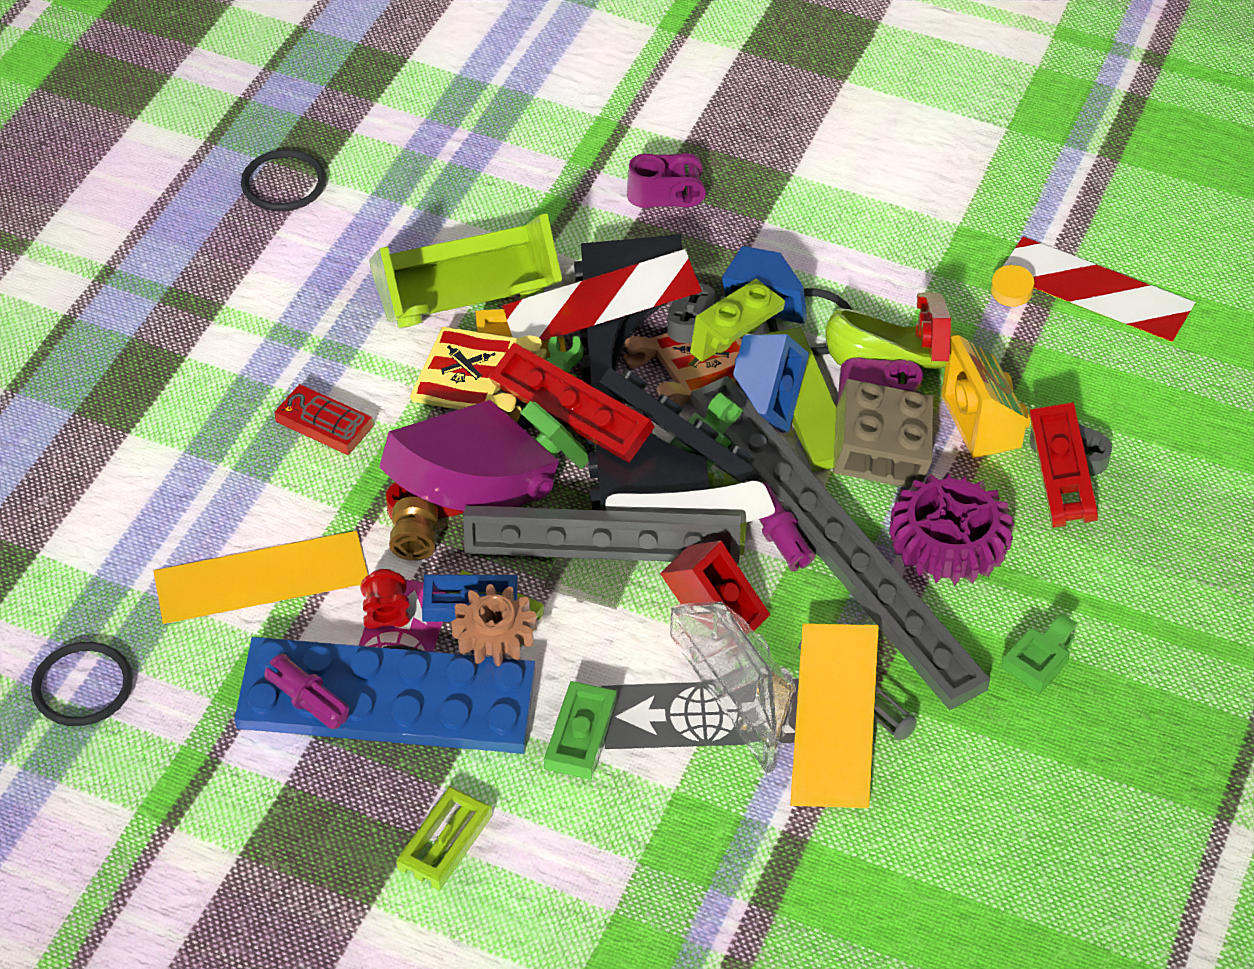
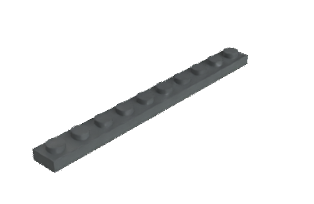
(851, 554)

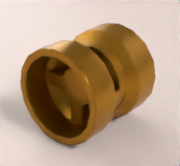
(413, 536)

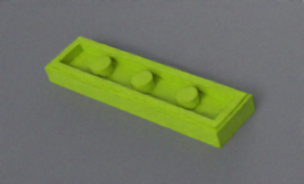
(814, 410)

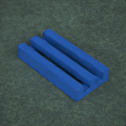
(442, 606)

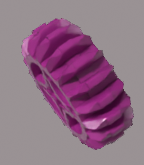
(947, 537)

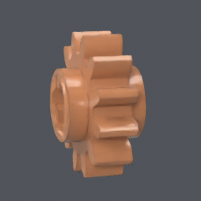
(494, 625)

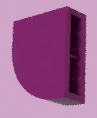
(469, 459)

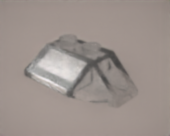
(738, 674)

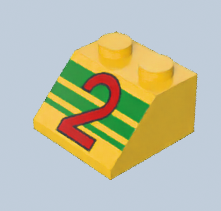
(982, 400)

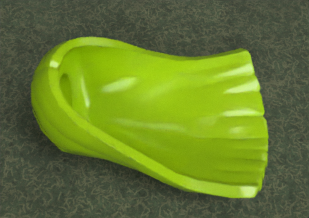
(860, 335)

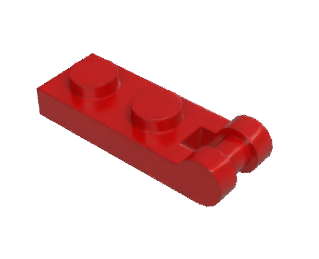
(934, 325)
(1063, 463)

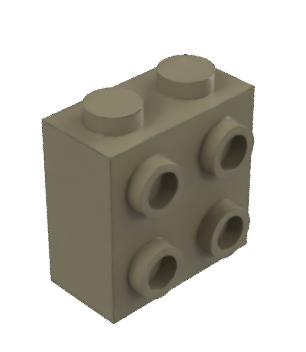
(883, 434)

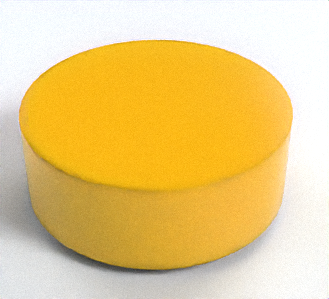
(1012, 285)

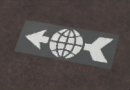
(674, 717)

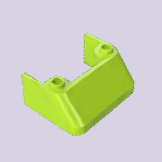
(466, 271)

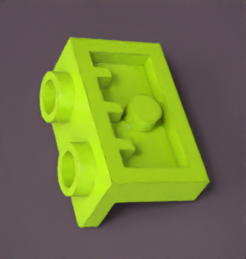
(732, 318)

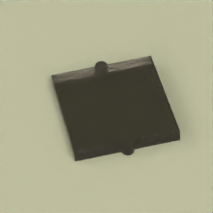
(591, 579)

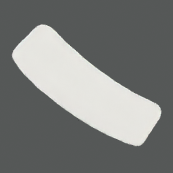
(744, 499)

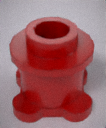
(385, 599)

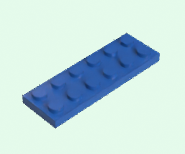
(395, 695)

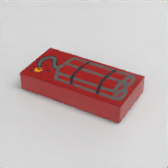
(323, 419)

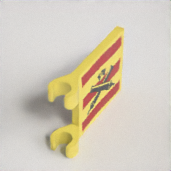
(460, 368)

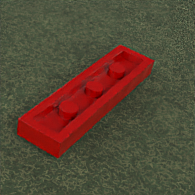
(572, 402)

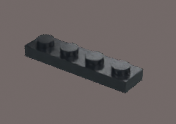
(666, 415)

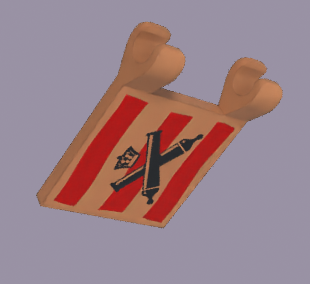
(681, 365)

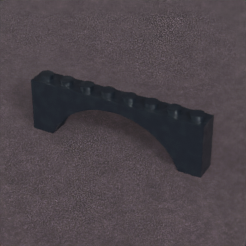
(657, 464)

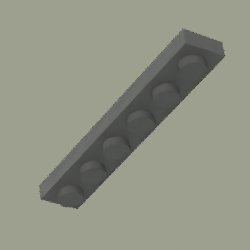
(594, 533)

